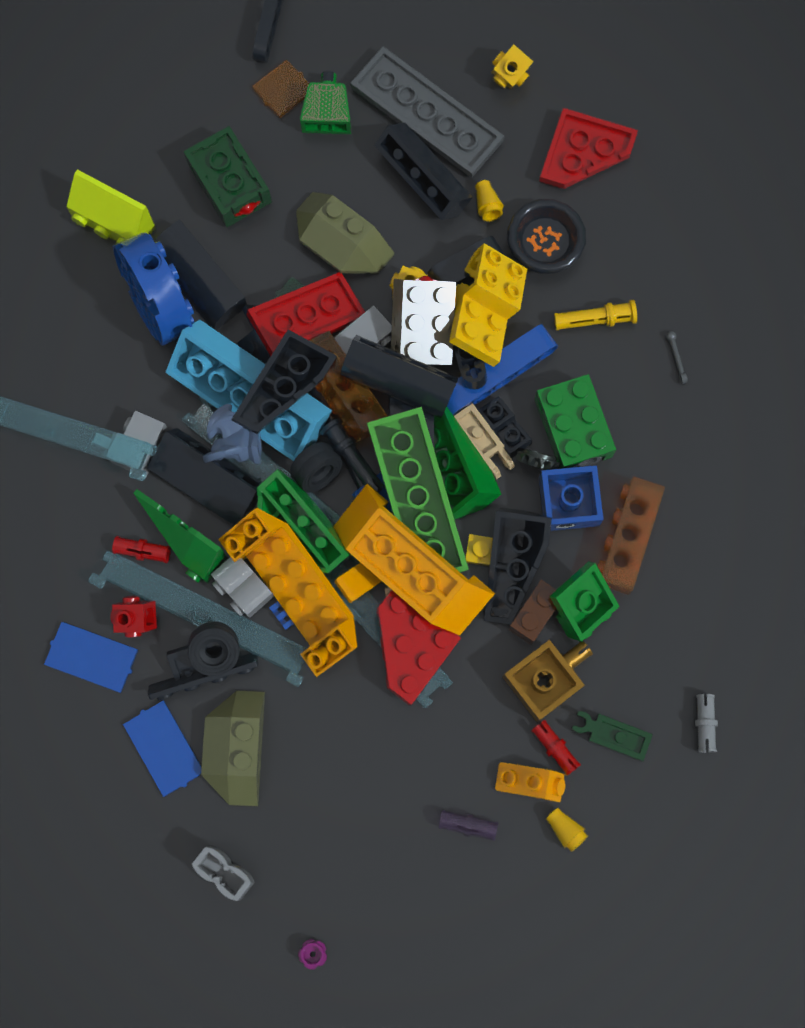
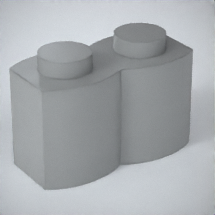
(242, 586)
(229, 878)

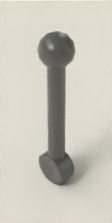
(671, 336)

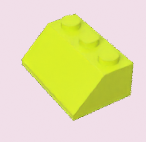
(106, 209)

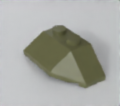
(341, 235)
(234, 747)

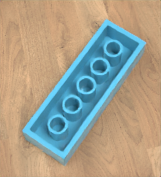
(224, 375)

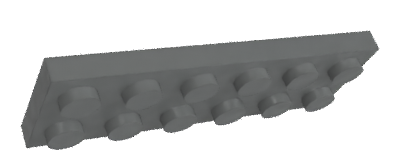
(428, 111)

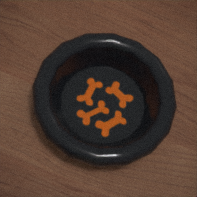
(546, 236)

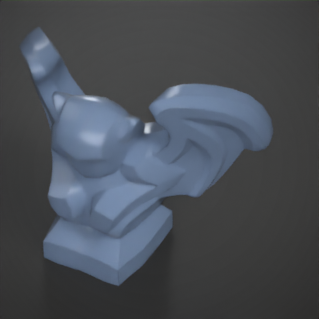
(235, 440)

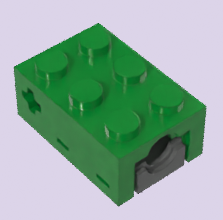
(575, 423)

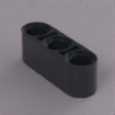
(453, 267)

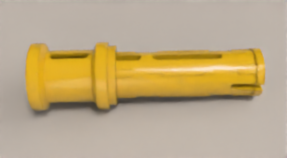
(608, 314)

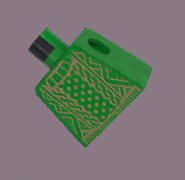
(326, 107)

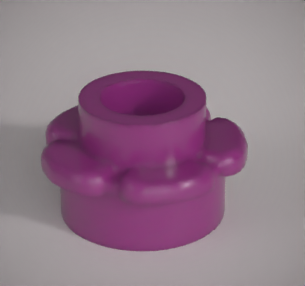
(309, 961)

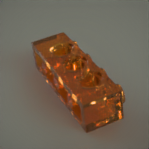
(354, 394)
(648, 496)

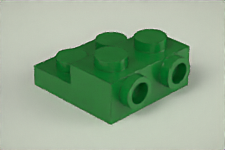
(584, 602)

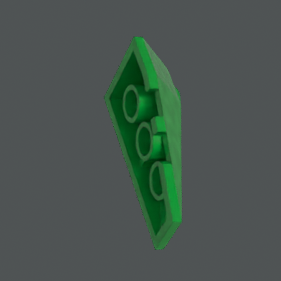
(463, 470)
(190, 546)

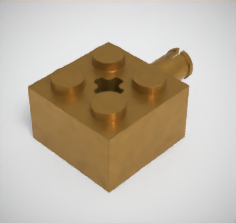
(557, 667)

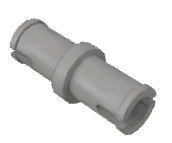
(706, 723)

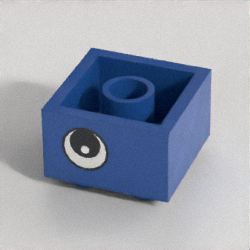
(571, 497)

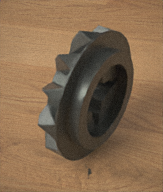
(537, 459)

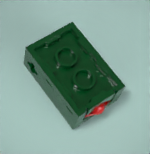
(228, 176)

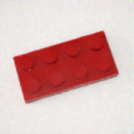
(307, 311)

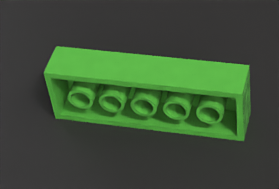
(416, 482)

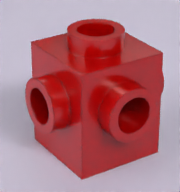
(133, 616)

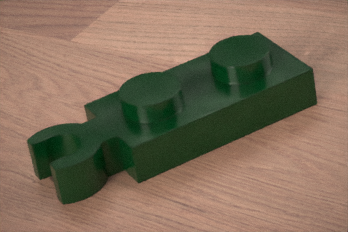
(615, 735)

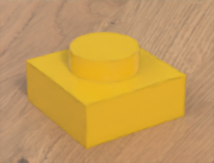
(479, 550)

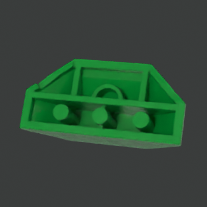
(292, 505)

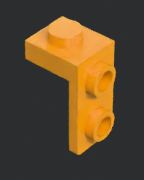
(356, 582)
(530, 781)

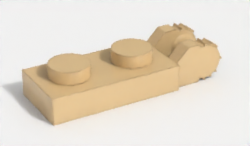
(483, 438)

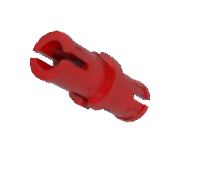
(141, 549)
(556, 747)

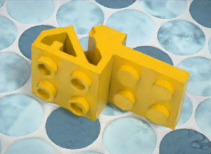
(487, 304)

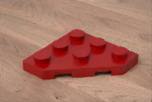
(584, 148)
(410, 647)

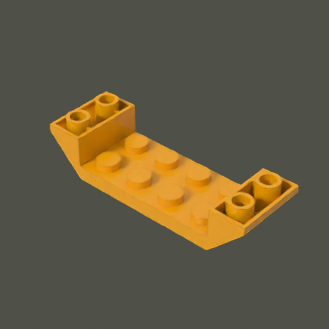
(410, 564)
(296, 585)

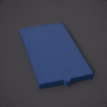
(91, 657)
(163, 748)

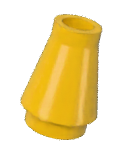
(488, 202)
(567, 830)

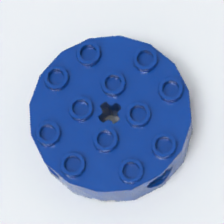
(153, 287)

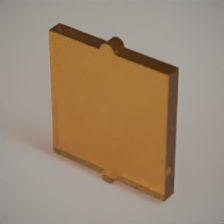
(282, 88)

